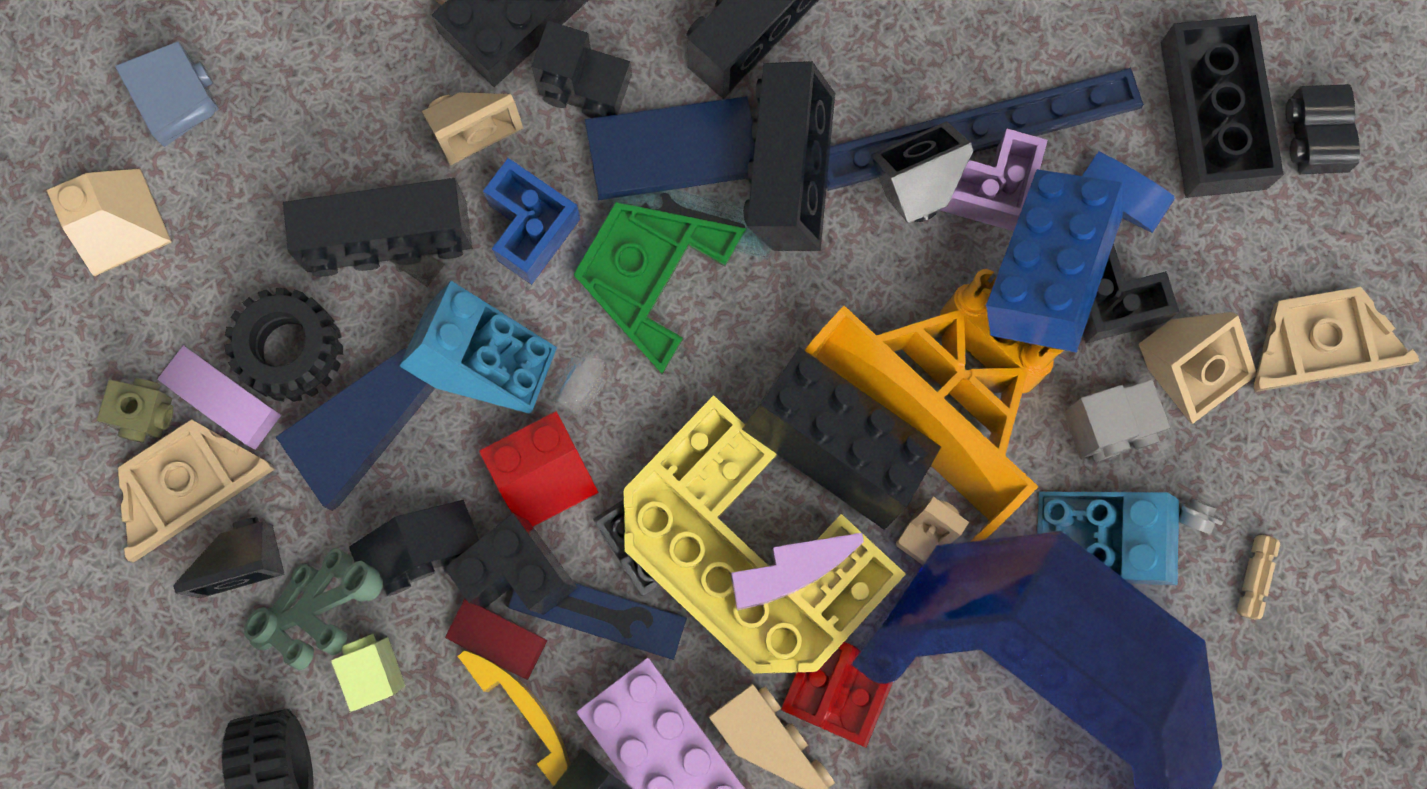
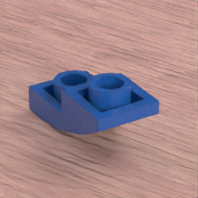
(1142, 198)

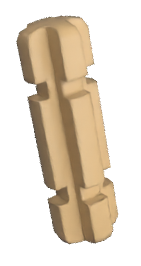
(1258, 577)

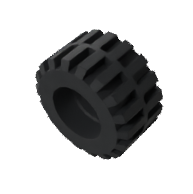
(260, 321)
(266, 753)

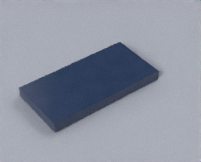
(670, 147)

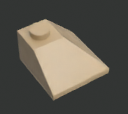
(471, 122)
(109, 217)
(1199, 361)

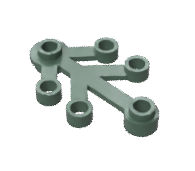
(268, 626)

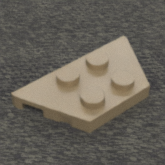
(1327, 339)
(181, 483)

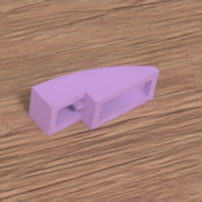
(219, 397)
(793, 569)

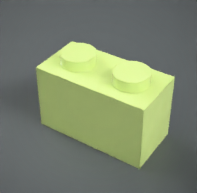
(367, 671)

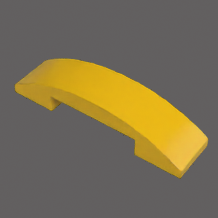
(489, 676)

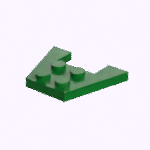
(635, 261)

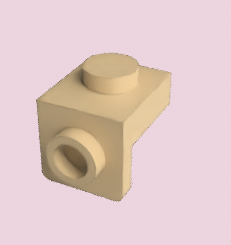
(930, 526)

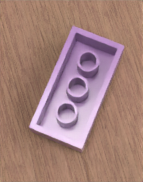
(654, 735)

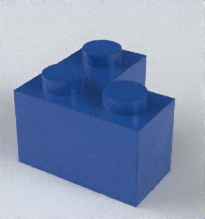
(538, 218)

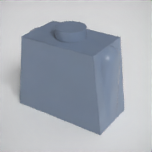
(169, 91)

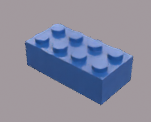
(1055, 260)

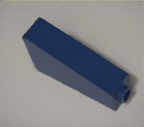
(353, 429)

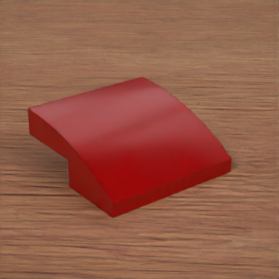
(838, 698)

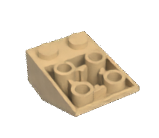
(760, 738)

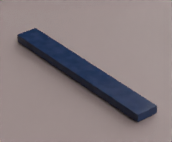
(986, 125)

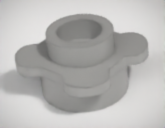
(1199, 516)

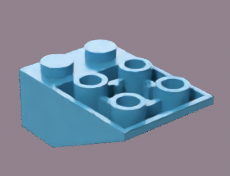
(477, 351)
(1124, 530)

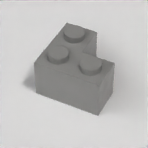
(1115, 418)

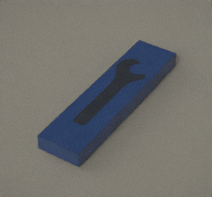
(614, 620)

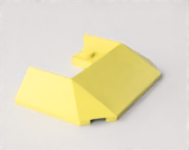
(691, 553)

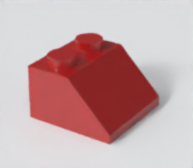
(539, 470)

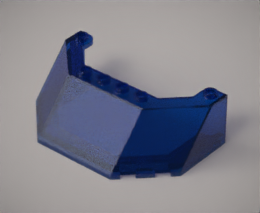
(1071, 637)

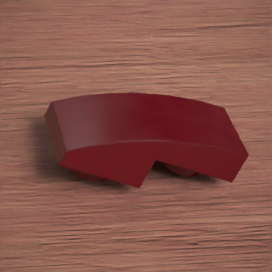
(496, 639)

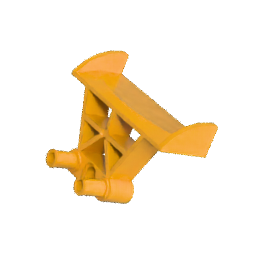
(966, 456)

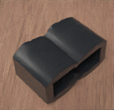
(1323, 129)

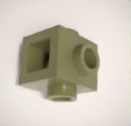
(136, 409)

